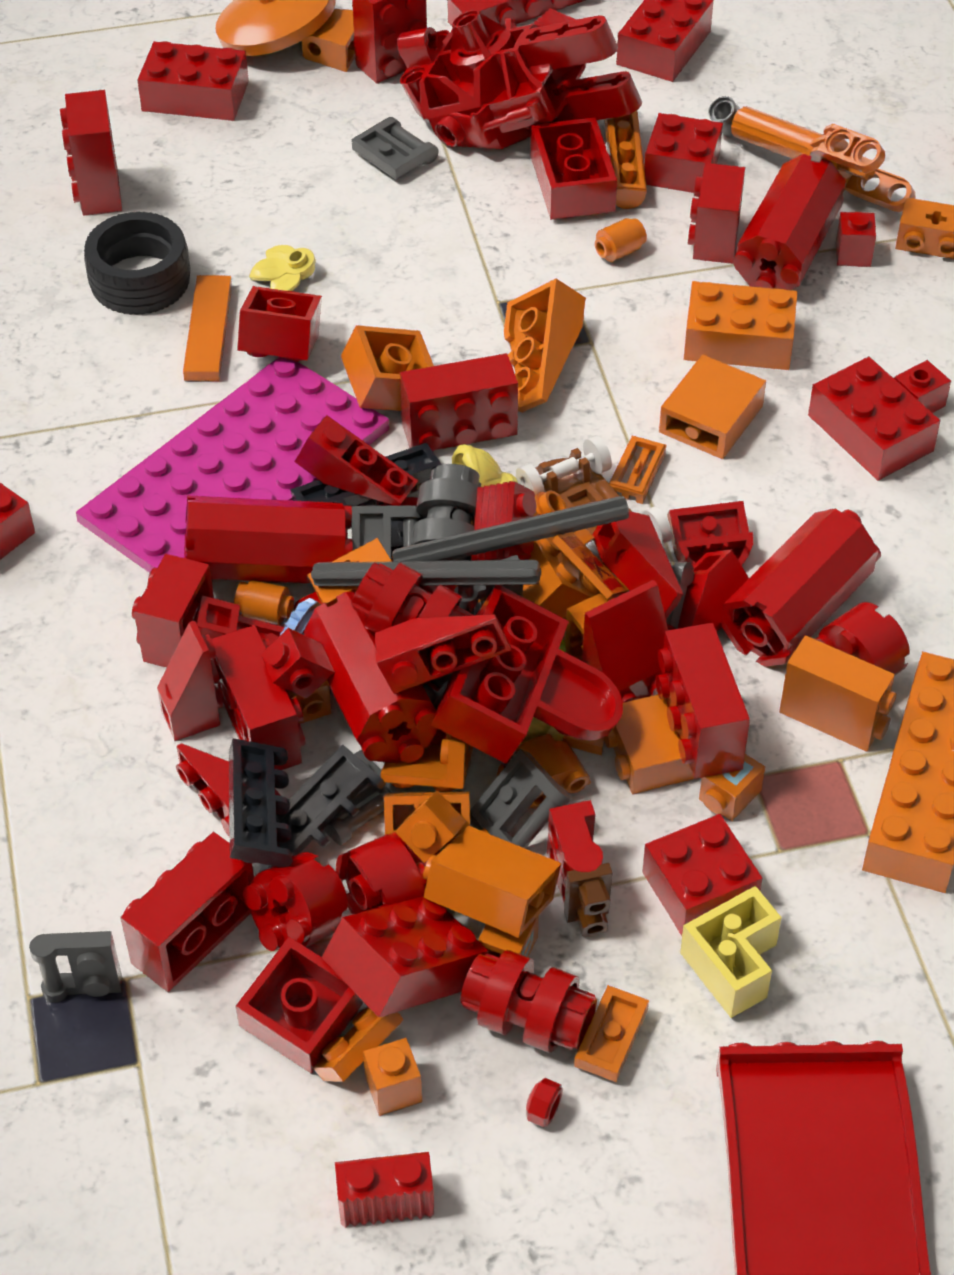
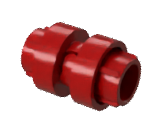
(395, 597)
(510, 995)

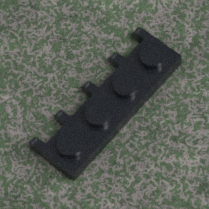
(416, 461)
(323, 799)
(255, 805)

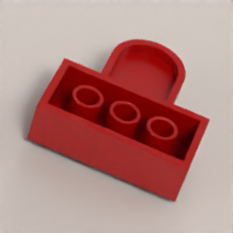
(497, 698)

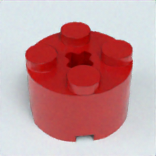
(868, 637)
(380, 874)
(296, 902)

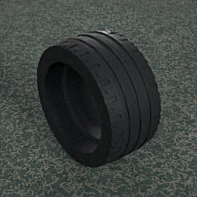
(133, 236)

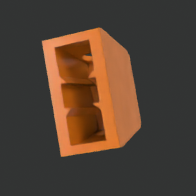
(332, 42)

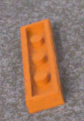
(207, 328)

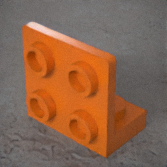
(439, 766)

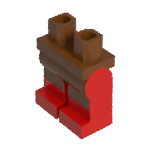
(582, 877)

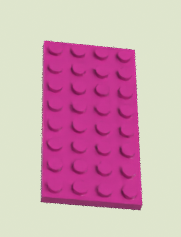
(231, 451)

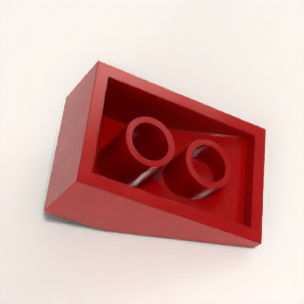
(625, 640)

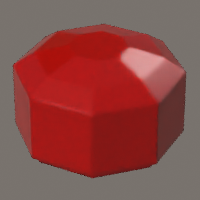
(543, 1102)

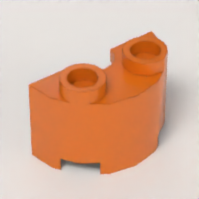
(558, 761)

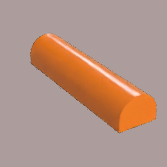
(627, 159)

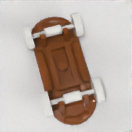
(581, 482)

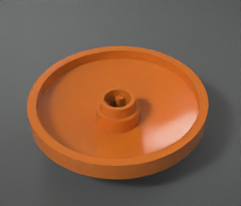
(270, 24)

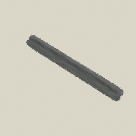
(516, 532)
(436, 572)

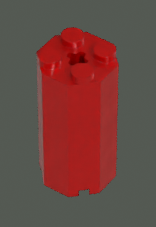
(790, 224)
(265, 537)
(800, 586)
(383, 723)

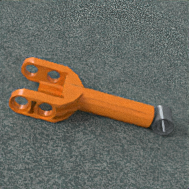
(794, 140)

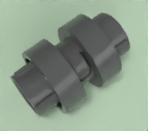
(446, 504)

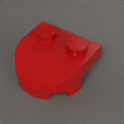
(710, 530)

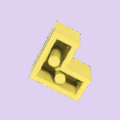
(727, 948)

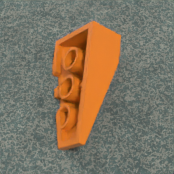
(541, 336)

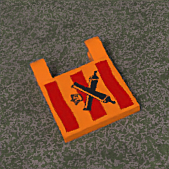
(575, 548)

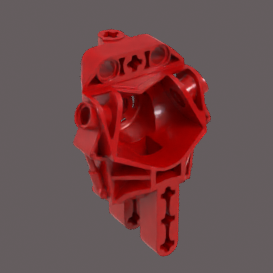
(494, 82)

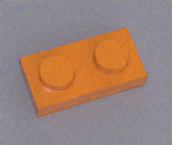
(611, 1033)
(346, 1052)

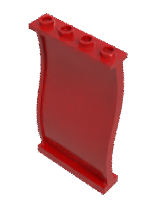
(821, 1160)

